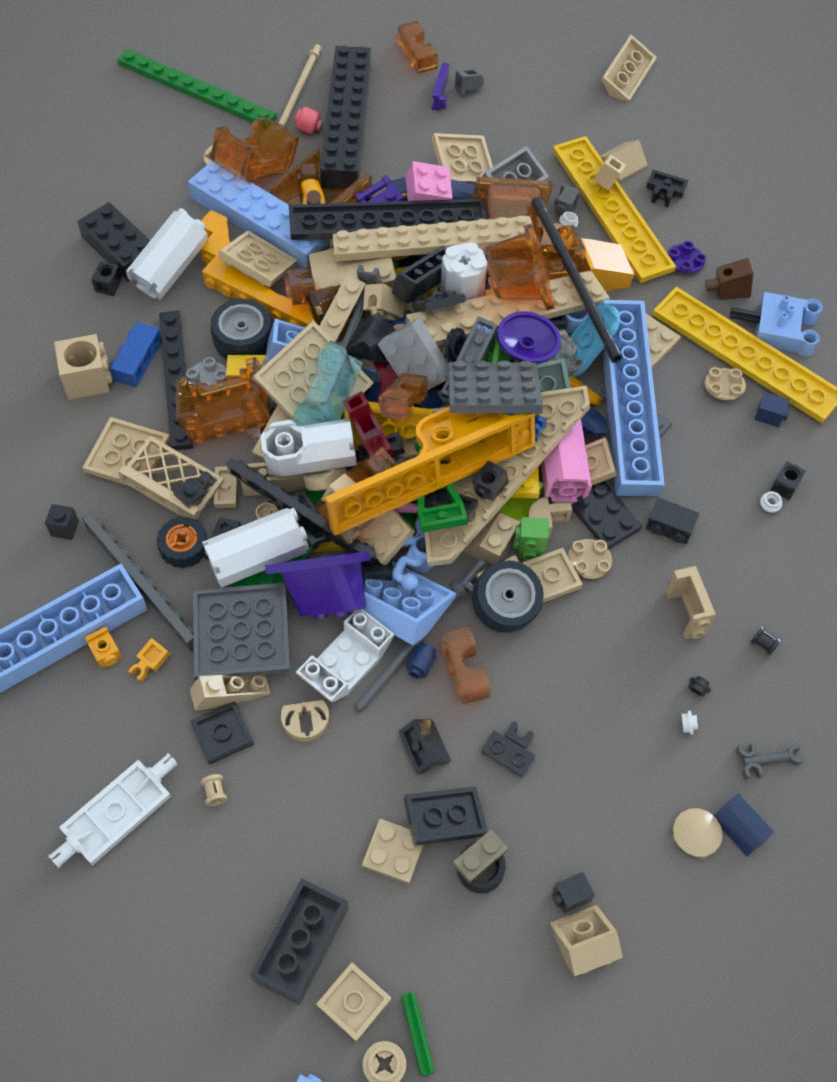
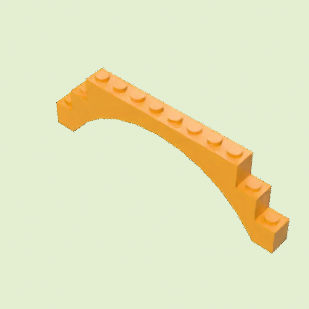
(236, 285)

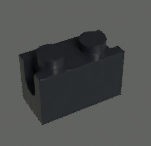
(672, 521)

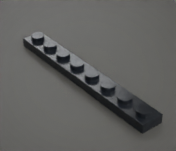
(173, 369)
(309, 516)

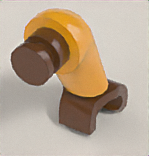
(310, 184)

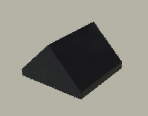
(367, 336)

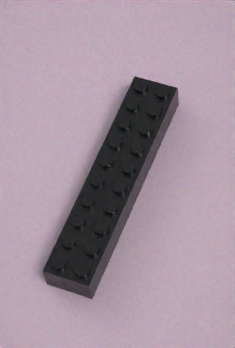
(345, 117)

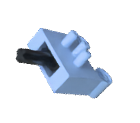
(781, 320)

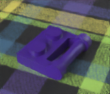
(388, 195)

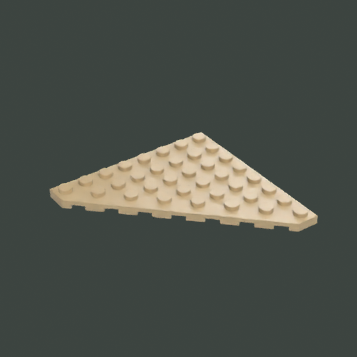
(562, 410)

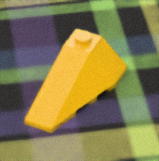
(406, 428)

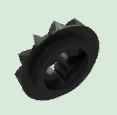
(454, 344)

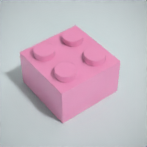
(428, 182)

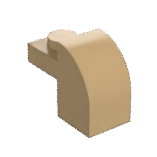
(554, 512)

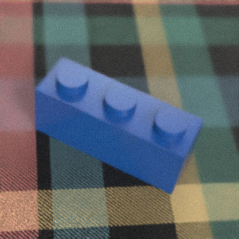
(136, 354)

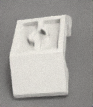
(348, 656)

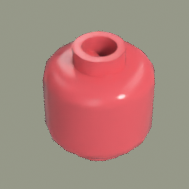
(308, 120)

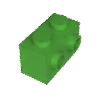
(531, 538)

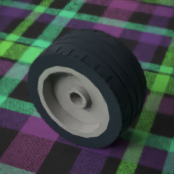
(241, 328)
(499, 611)

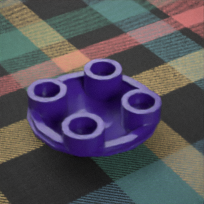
(687, 257)

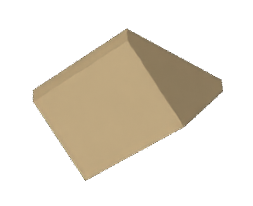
(631, 155)

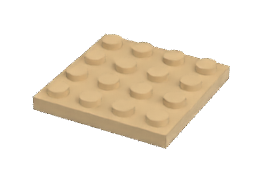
(292, 370)

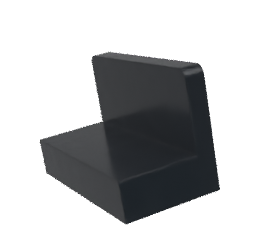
(424, 745)

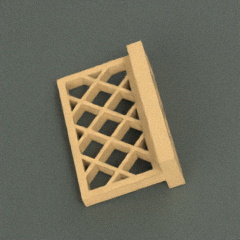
(156, 490)

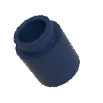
(421, 661)

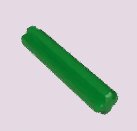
(417, 1034)

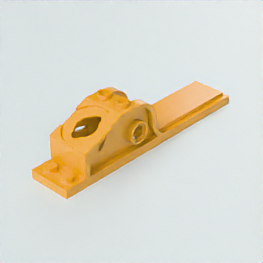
(441, 438)

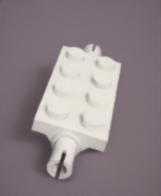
(114, 812)

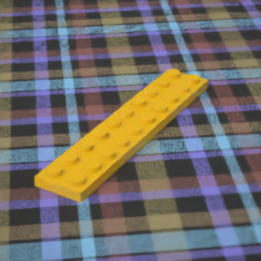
(614, 210)
(748, 354)

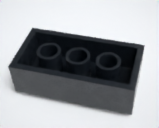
(113, 236)
(299, 941)

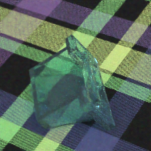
(330, 386)

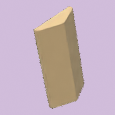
(628, 69)

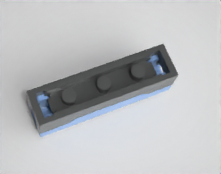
(474, 347)

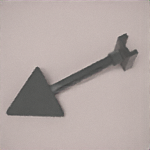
(368, 278)

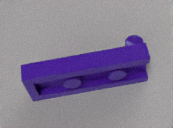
(440, 99)

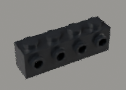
(419, 277)

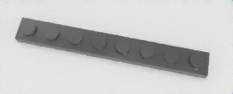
(145, 587)

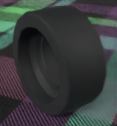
(485, 887)

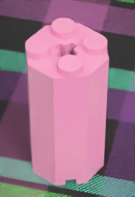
(566, 469)

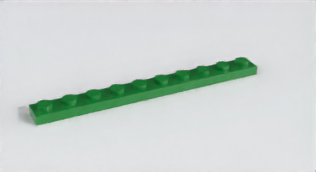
(194, 87)

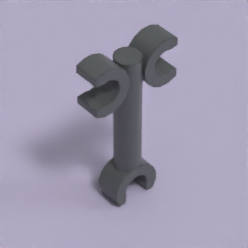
(753, 762)

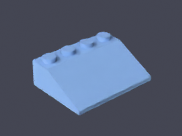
(405, 612)

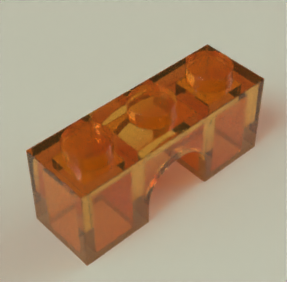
(422, 56)
(297, 283)
(402, 394)
(469, 683)

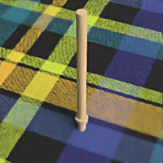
(313, 56)

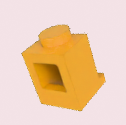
(103, 647)

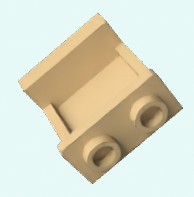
(689, 586)

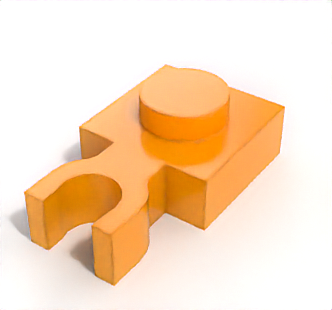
(152, 657)

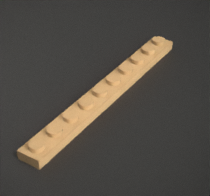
(332, 325)

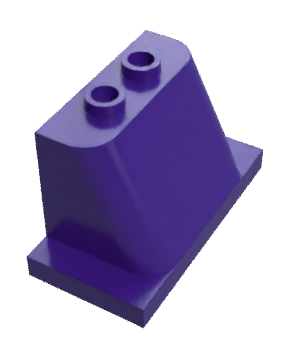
(324, 584)

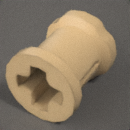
(214, 790)

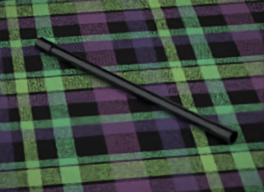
(609, 344)

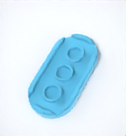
(588, 338)

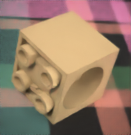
(83, 366)

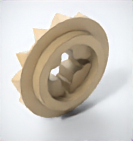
(384, 1050)

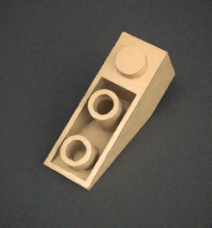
(219, 690)

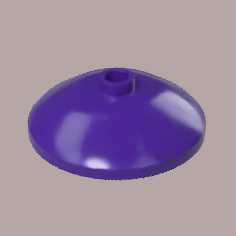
(529, 337)

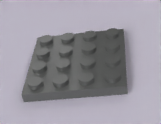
(494, 387)
(241, 630)

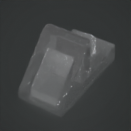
(567, 351)

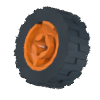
(177, 552)

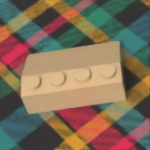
(330, 273)

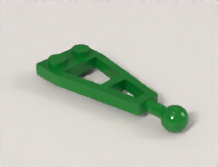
(441, 516)

